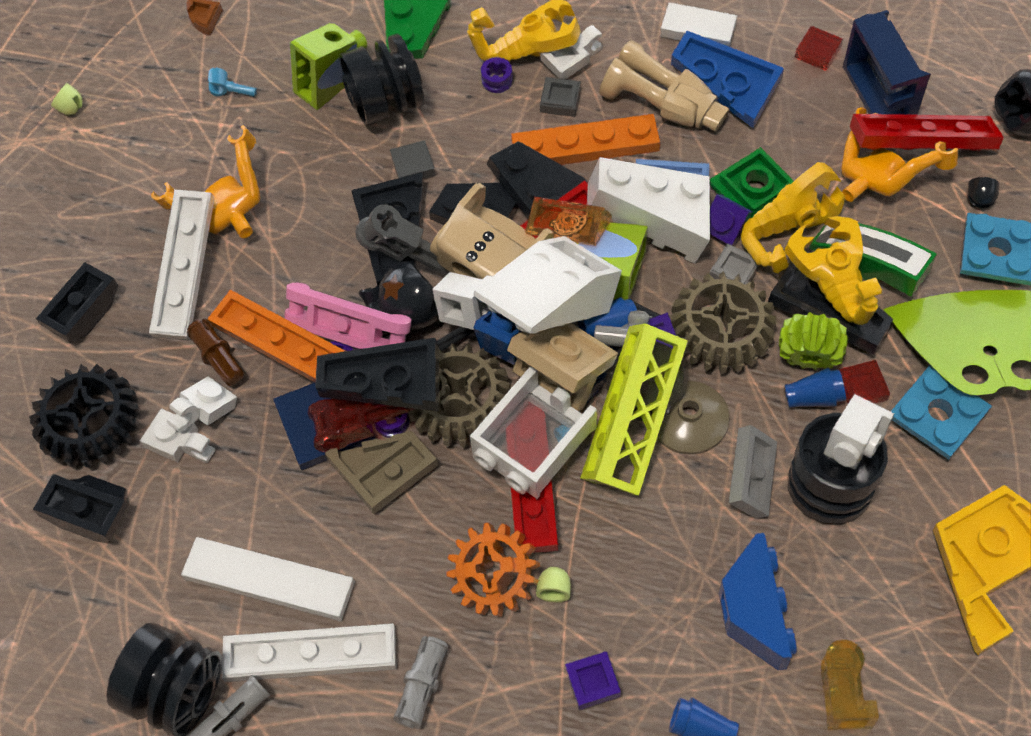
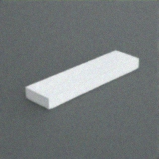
(181, 264)
(268, 578)
(309, 652)

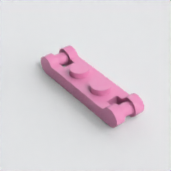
(343, 319)

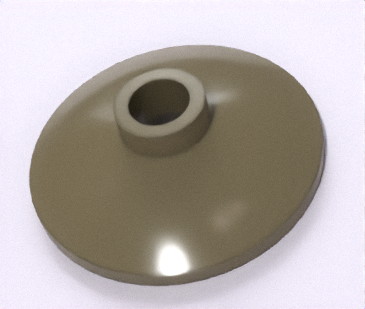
(699, 431)

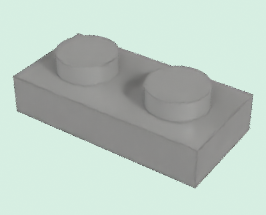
(753, 472)

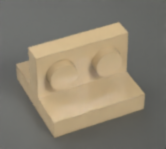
(563, 359)

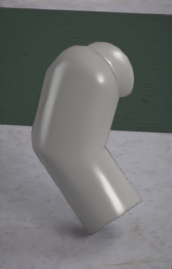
(616, 335)

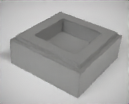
(735, 262)

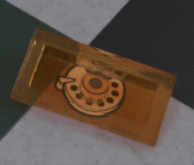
(573, 220)

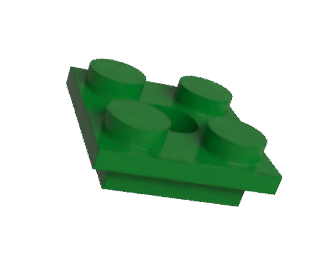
(754, 167)

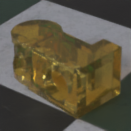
(843, 688)

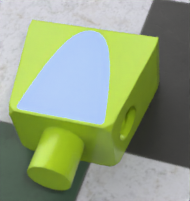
(317, 62)
(624, 248)

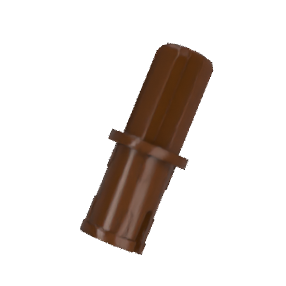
(215, 351)

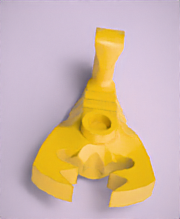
(533, 35)
(792, 208)
(838, 270)

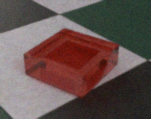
(818, 48)
(865, 381)

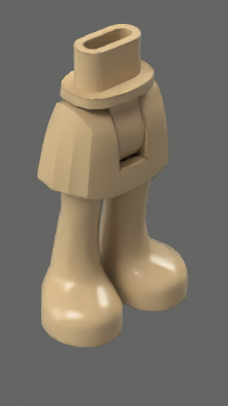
(684, 102)

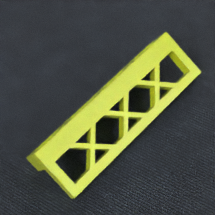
(620, 404)

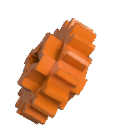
(495, 586)

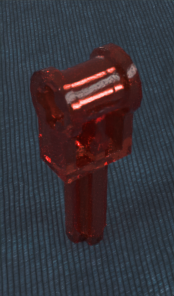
(346, 421)

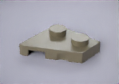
(383, 467)

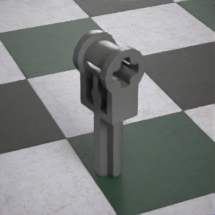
(396, 237)

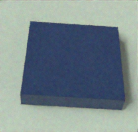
(300, 429)

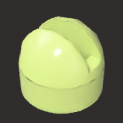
(67, 100)
(553, 585)

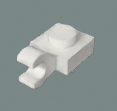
(573, 58)
(201, 401)
(172, 444)

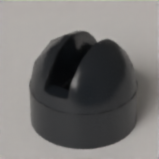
(983, 191)

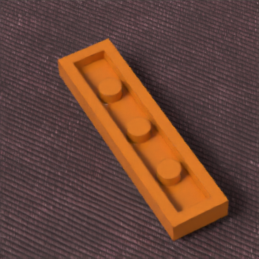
(594, 139)
(270, 334)

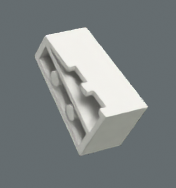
(665, 200)

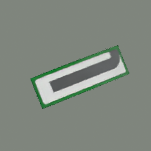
(886, 257)

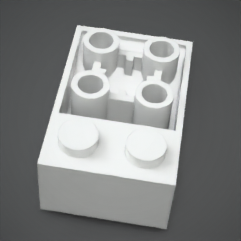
(551, 286)

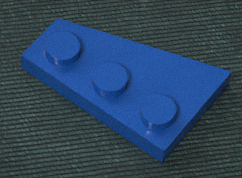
(735, 77)

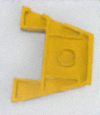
(982, 552)

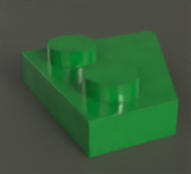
(414, 21)

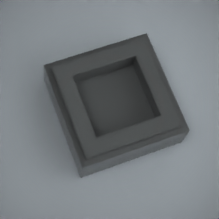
(560, 96)
(412, 160)

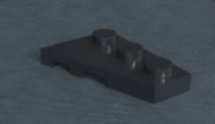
(405, 196)
(801, 295)
(383, 375)

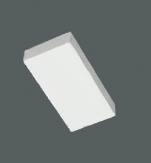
(704, 22)

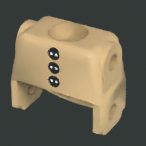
(480, 239)

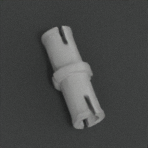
(420, 682)
(250, 693)

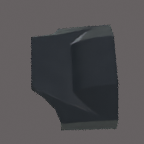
(79, 304)
(83, 506)

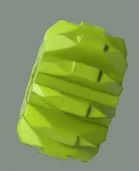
(813, 341)

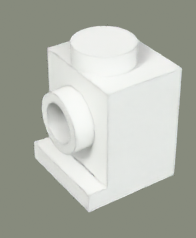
(456, 300)
(858, 432)

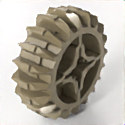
(741, 312)
(462, 375)

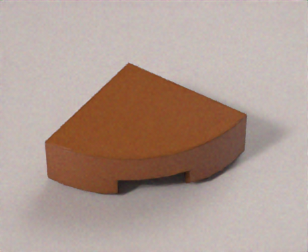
(204, 14)

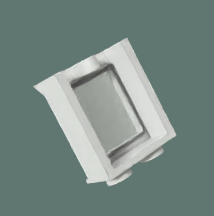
(531, 434)

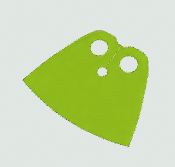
(956, 327)

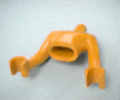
(885, 170)
(230, 198)

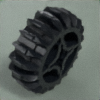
(100, 429)

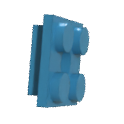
(1009, 235)
(934, 391)

